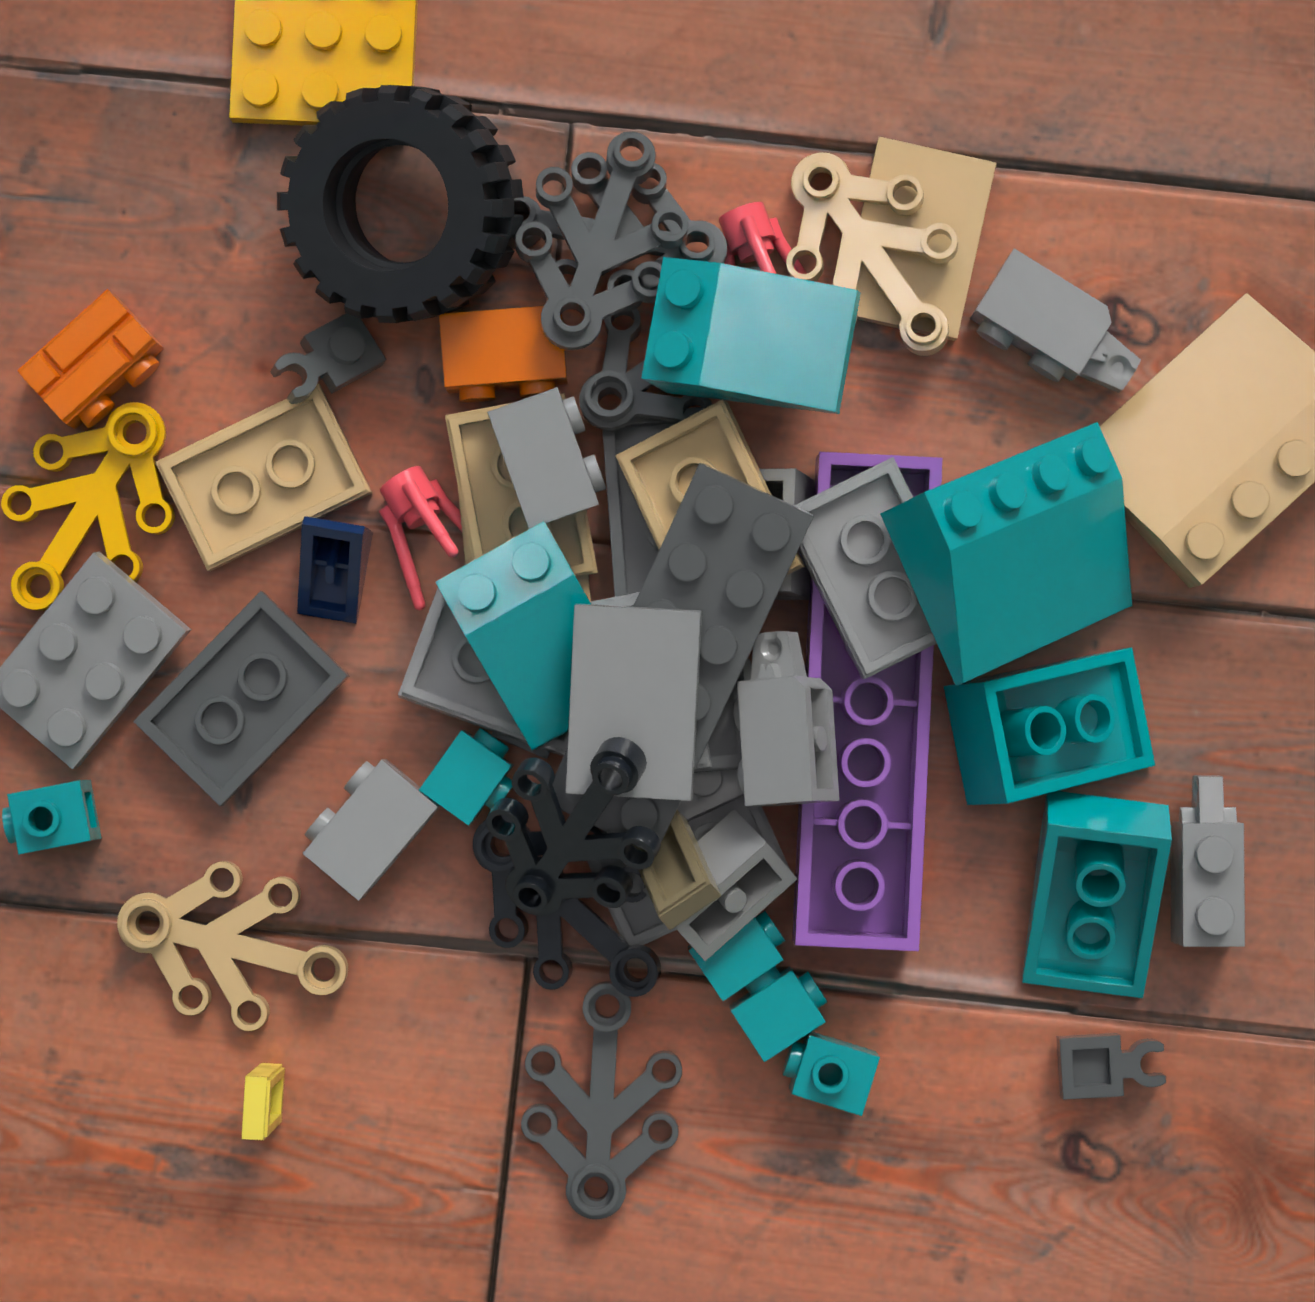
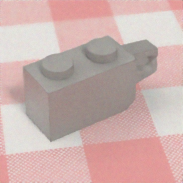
(1053, 325)
(785, 728)
(1207, 870)

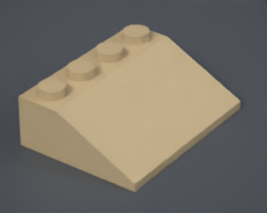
(1218, 440)

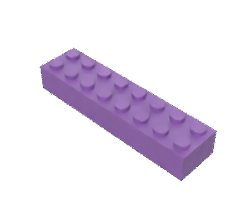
(866, 852)

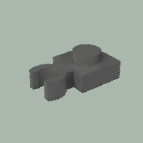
(334, 353)
(1096, 1065)

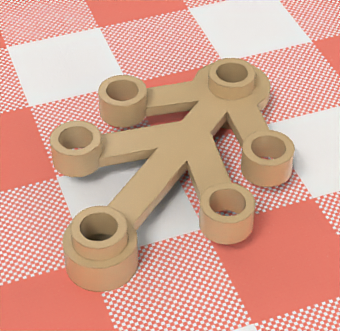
(865, 240)
(221, 943)

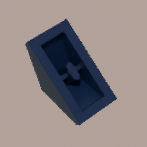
(332, 569)

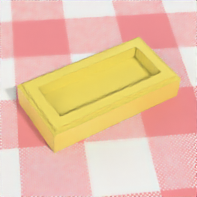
(263, 1101)

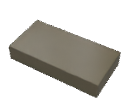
(679, 875)

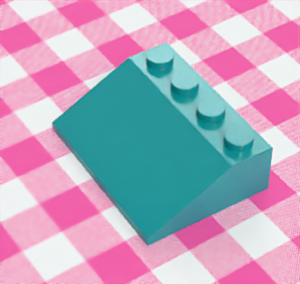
(1017, 551)

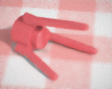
(751, 237)
(416, 502)

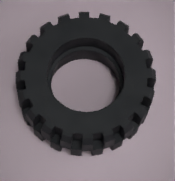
(325, 214)

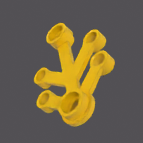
(94, 497)

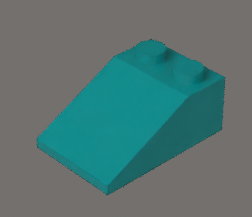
(750, 336)
(520, 624)
(1049, 727)
(1096, 893)

